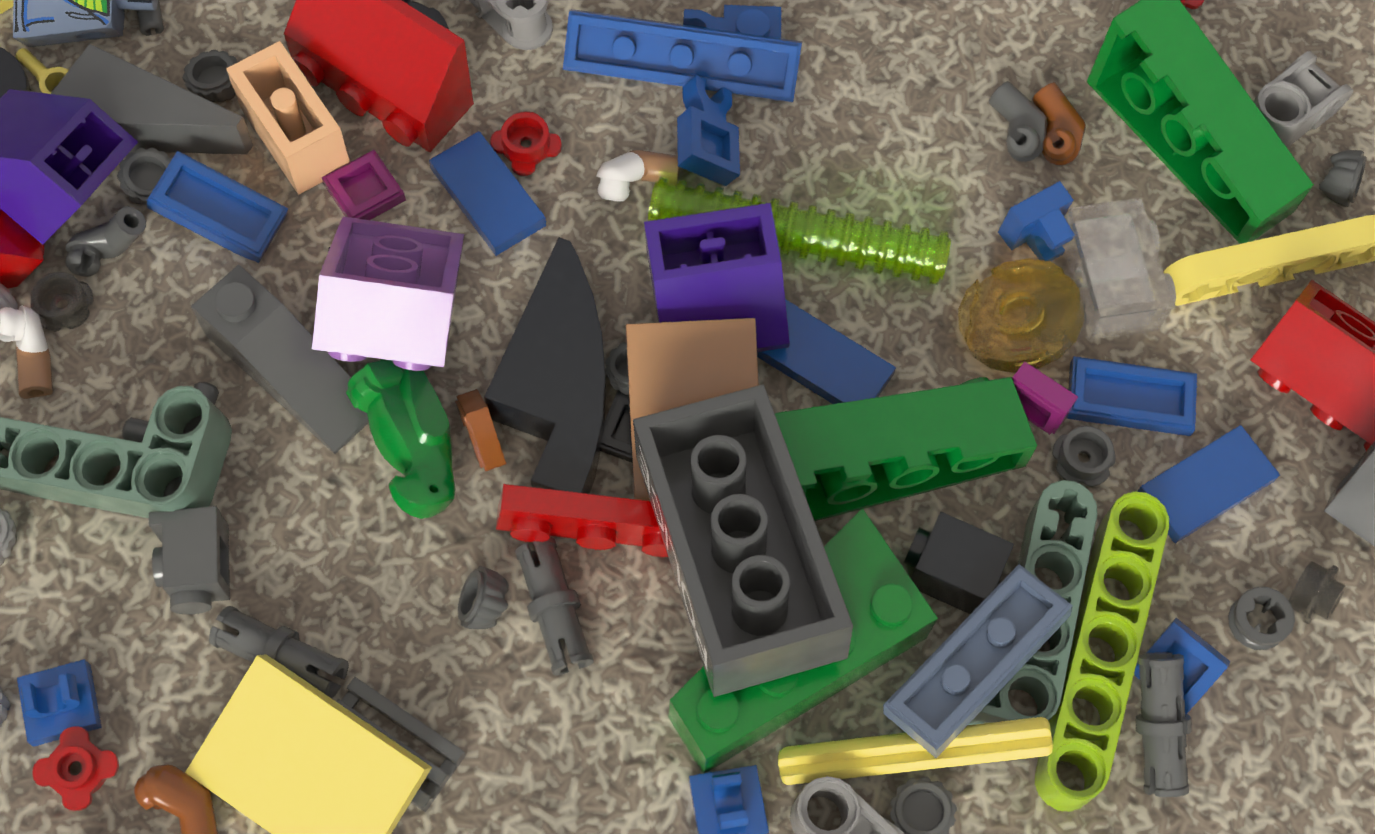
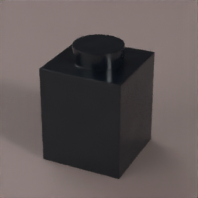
(957, 562)

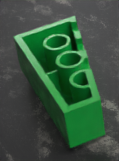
(1197, 117)
(905, 444)
(886, 620)

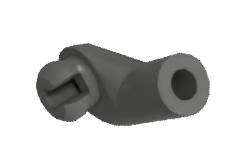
(1025, 120)
(104, 241)

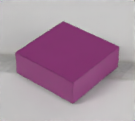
(364, 187)
(1042, 398)

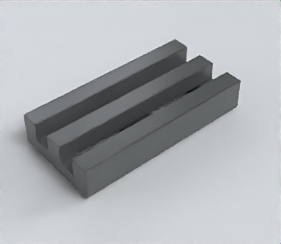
(438, 776)

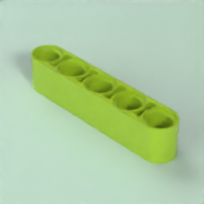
(1122, 627)

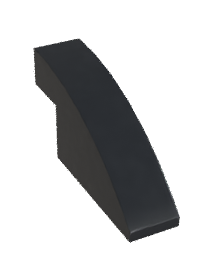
(555, 375)

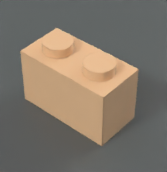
(288, 116)

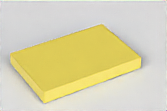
(304, 760)

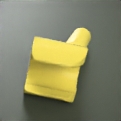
(47, 77)

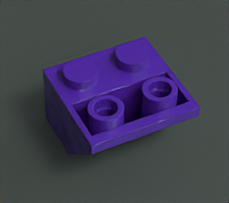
(54, 157)
(720, 270)

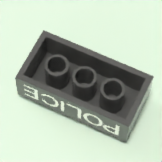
(741, 540)

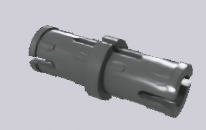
(553, 605)
(279, 644)
(1163, 724)

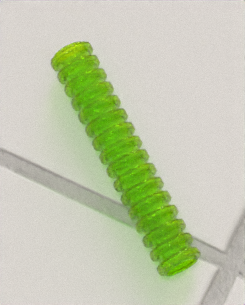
(820, 233)

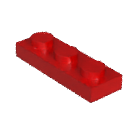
(591, 519)

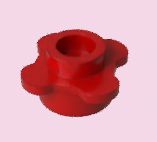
(525, 127)
(96, 768)

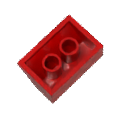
(384, 63)
(1327, 358)

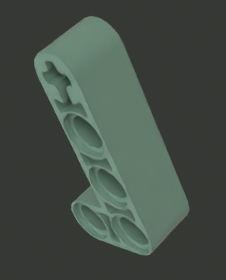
(143, 466)
(1046, 671)

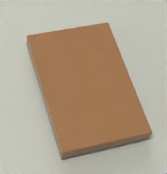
(685, 365)

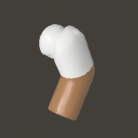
(634, 166)
(31, 350)

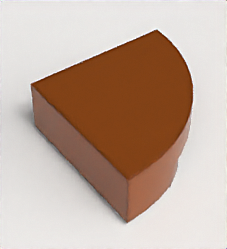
(481, 430)

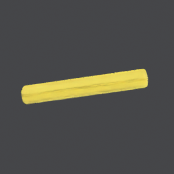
(903, 754)

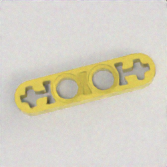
(1273, 259)

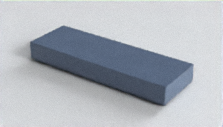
(977, 660)

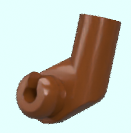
(1064, 126)
(180, 795)

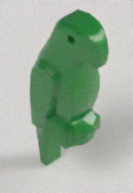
(409, 433)

